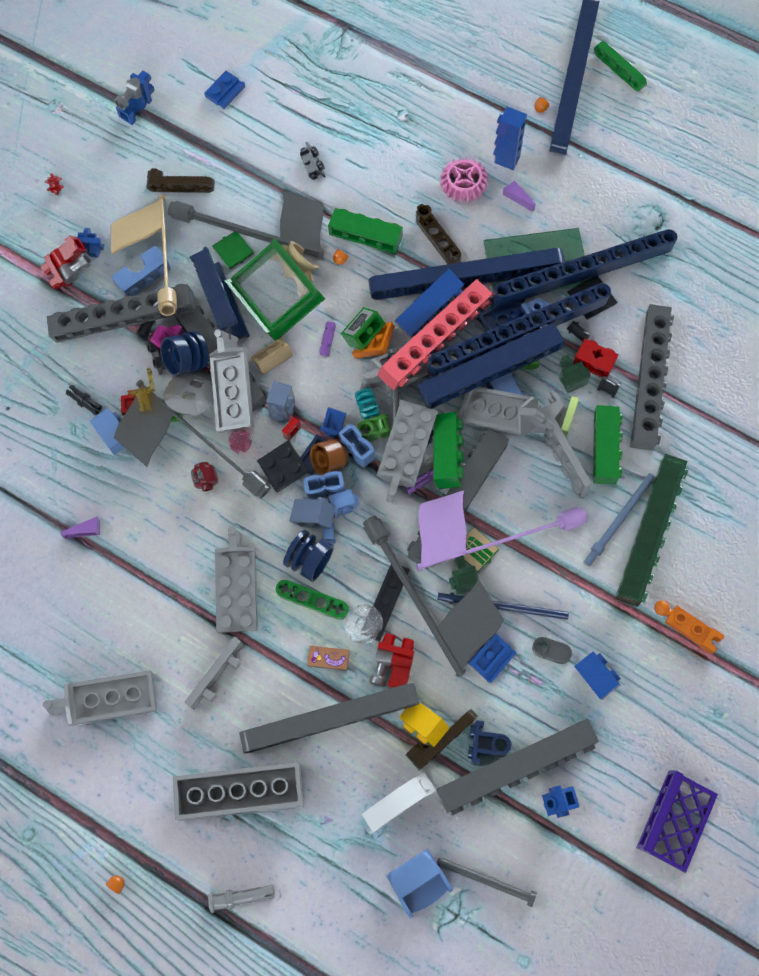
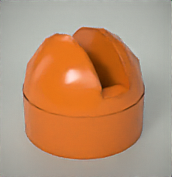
(541, 105)
(340, 257)
(116, 884)

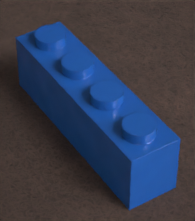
(509, 137)
(432, 300)

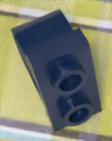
(485, 743)

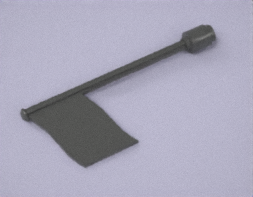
(299, 222)
(466, 624)

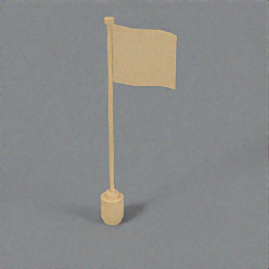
(138, 227)

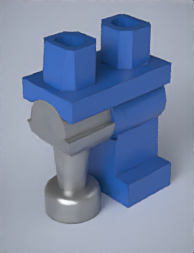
(135, 97)

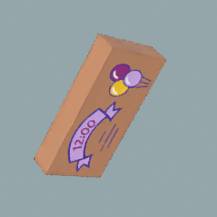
(328, 658)

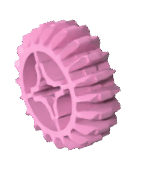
(464, 185)

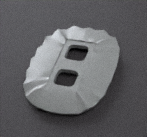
(181, 384)

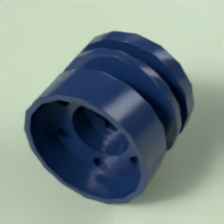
(184, 353)
(306, 555)

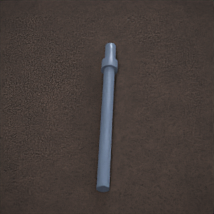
(598, 548)

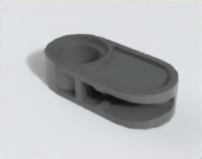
(556, 652)

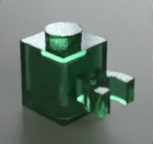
(572, 375)
(463, 578)

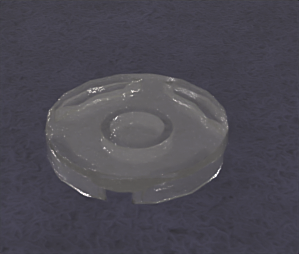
(363, 623)

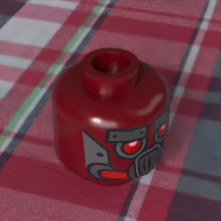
(204, 476)

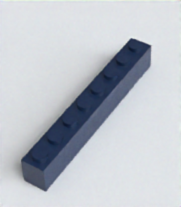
(490, 366)

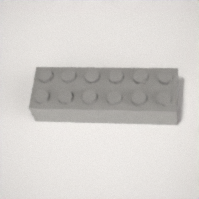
(238, 791)

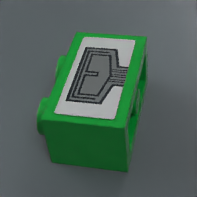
(363, 328)

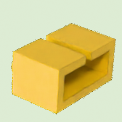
(424, 723)

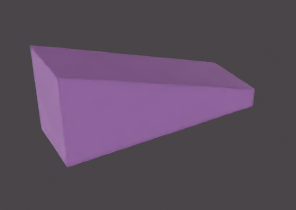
(517, 194)
(87, 528)

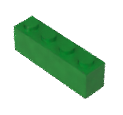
(365, 230)
(606, 444)
(448, 450)

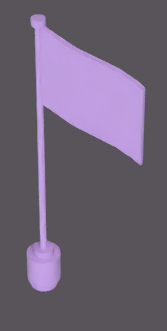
(444, 529)

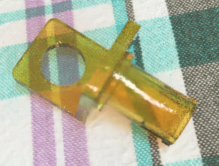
(142, 393)

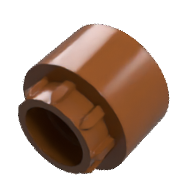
(328, 456)

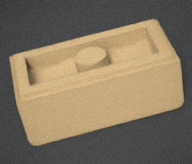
(272, 356)

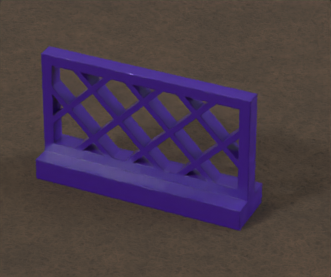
(659, 817)

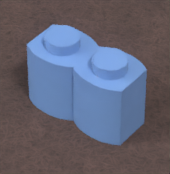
(359, 447)
(324, 485)

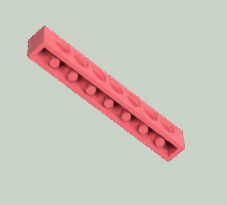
(474, 293)

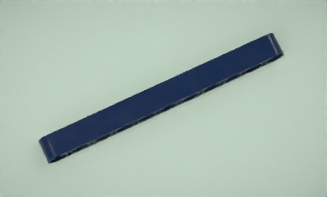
(574, 77)
(661, 243)
(483, 270)
(525, 323)

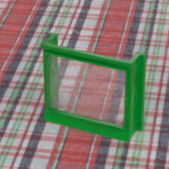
(275, 290)

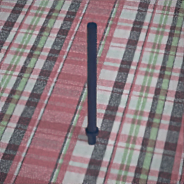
(451, 598)

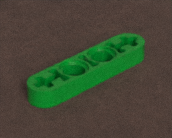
(620, 66)
(310, 603)

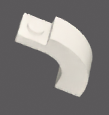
(398, 802)

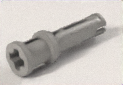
(231, 899)

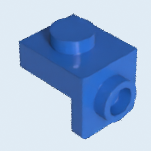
(333, 422)

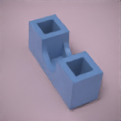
(132, 283)

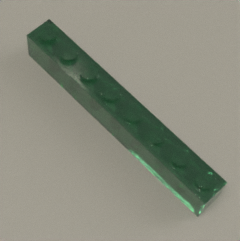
(651, 531)

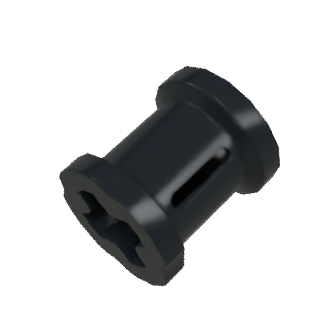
(609, 386)

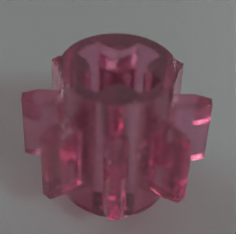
(240, 441)

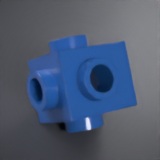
(560, 801)

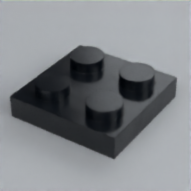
(282, 466)

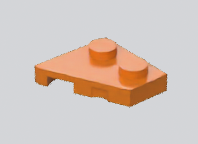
(379, 343)

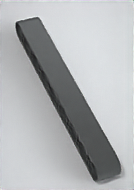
(329, 718)

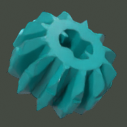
(367, 403)

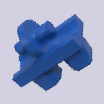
(91, 242)

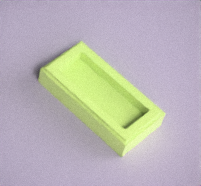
(569, 415)

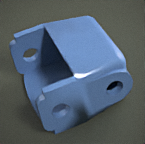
(418, 882)

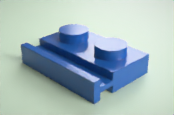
(224, 89)
(492, 658)

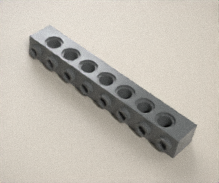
(113, 320)
(640, 437)

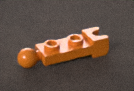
(689, 626)

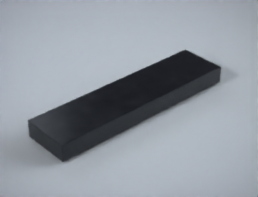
(388, 597)

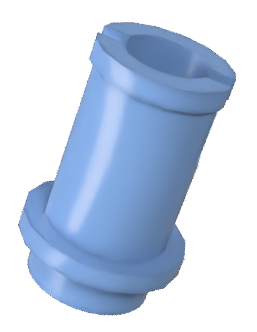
(328, 535)

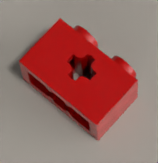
(599, 366)

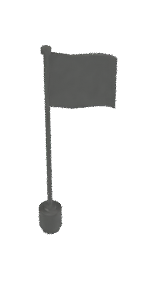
(144, 431)

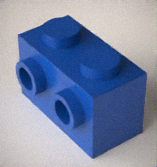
(597, 675)

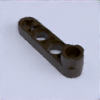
(187, 184)
(424, 215)
(421, 757)

